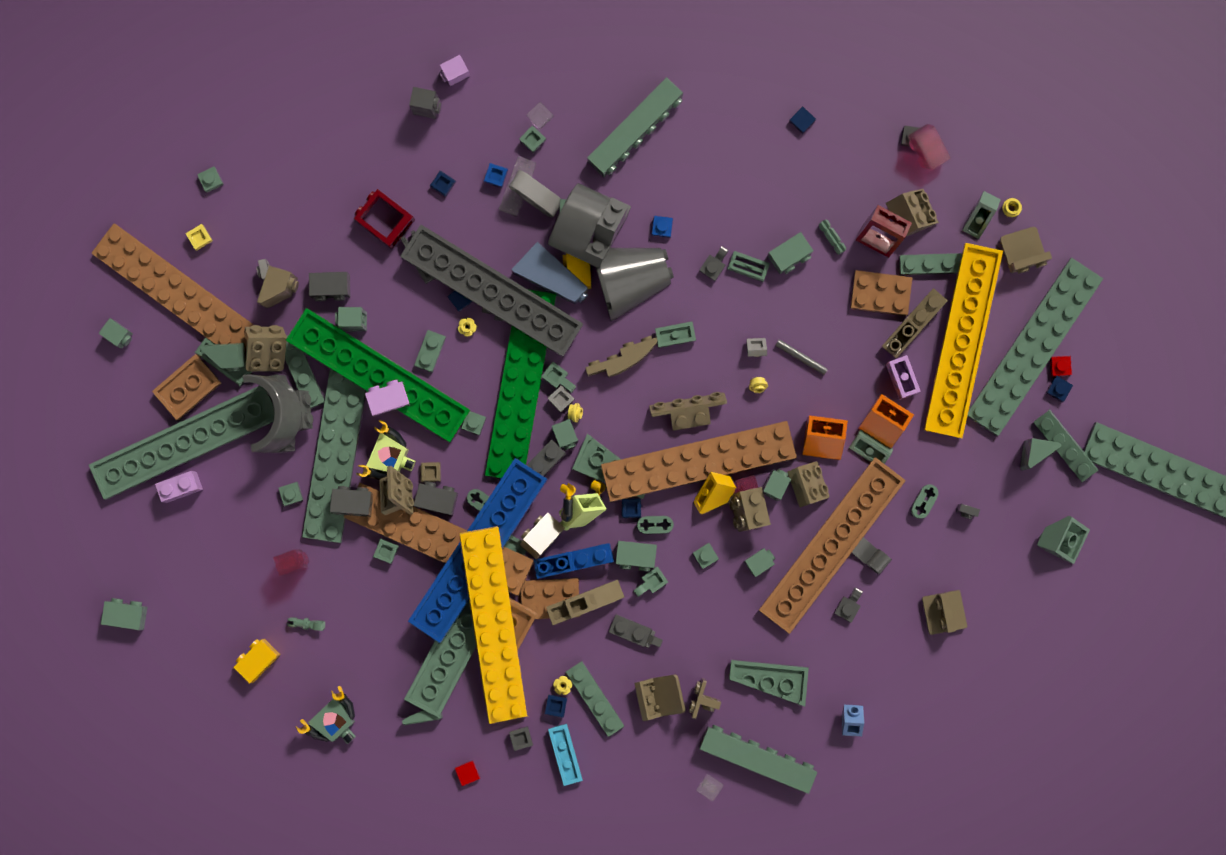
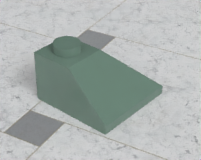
(1064, 538)

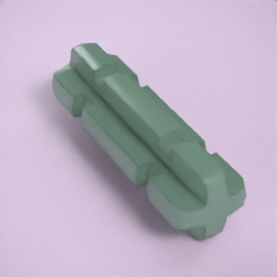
(832, 236)

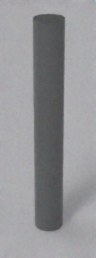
(802, 357)

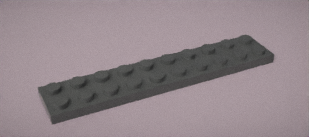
(492, 290)

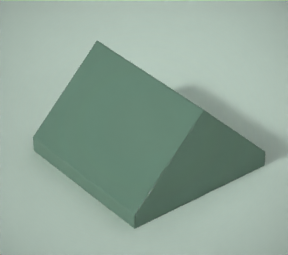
(1035, 451)

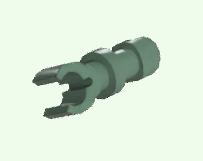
(306, 623)

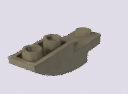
(914, 323)
(630, 356)
(585, 602)

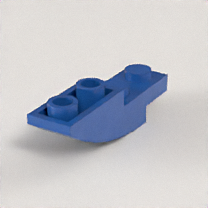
(573, 560)

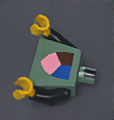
(332, 720)

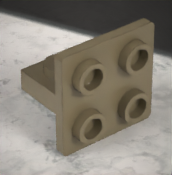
(808, 484)
(396, 492)
(944, 612)
(708, 703)

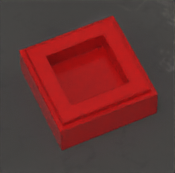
(467, 773)

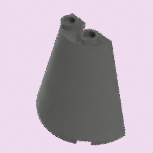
(632, 277)

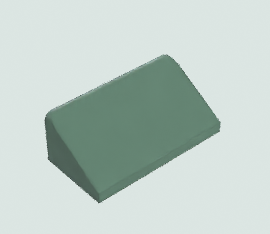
(870, 447)

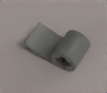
(871, 556)

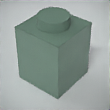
(116, 333)
(565, 434)
(760, 562)

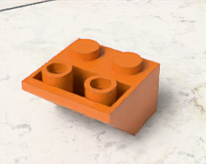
(886, 421)
(824, 437)

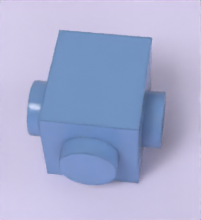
(852, 720)

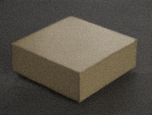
(431, 472)

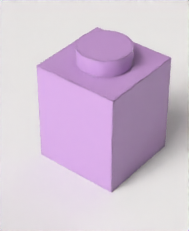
(454, 70)

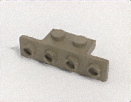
(689, 412)

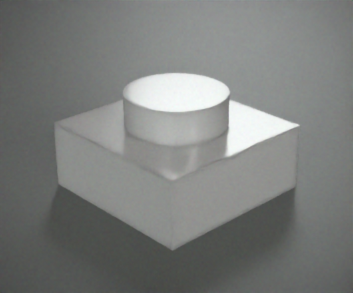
(262, 268)
(756, 347)
(561, 398)

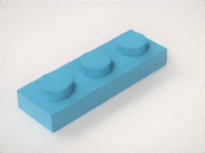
(565, 754)

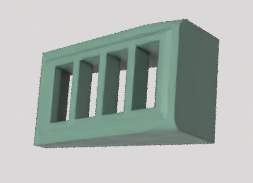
(422, 716)

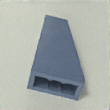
(548, 273)

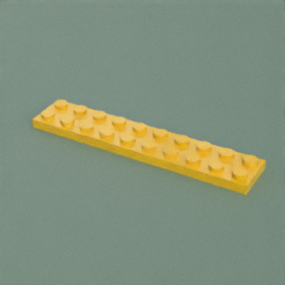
(963, 340)
(493, 624)

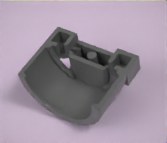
(587, 214)
(291, 413)

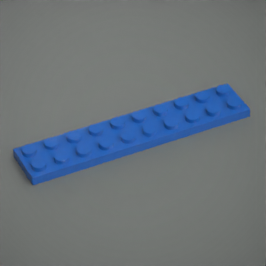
(502, 509)

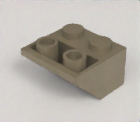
(915, 208)

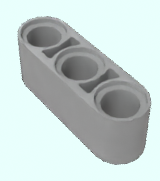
(535, 193)

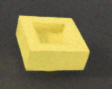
(199, 237)

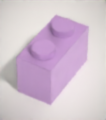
(903, 377)
(387, 398)
(179, 486)

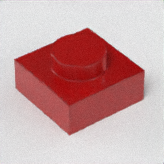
(1061, 366)

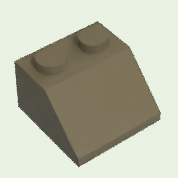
(277, 287)

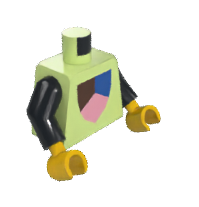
(388, 451)
(581, 508)

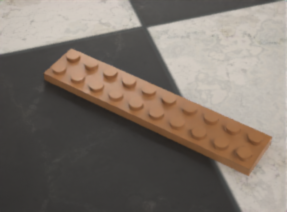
(171, 287)
(696, 460)
(434, 537)
(832, 545)

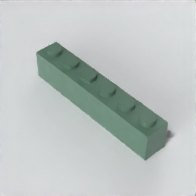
(635, 127)
(757, 759)

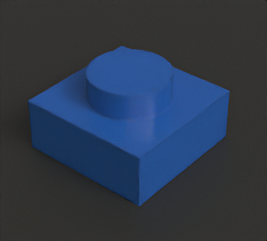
(496, 175)
(662, 226)

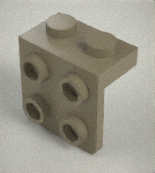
(1024, 250)
(265, 348)
(749, 509)
(659, 697)

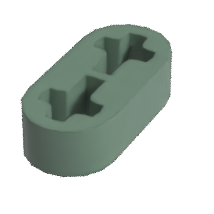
(920, 499)
(476, 504)
(655, 519)

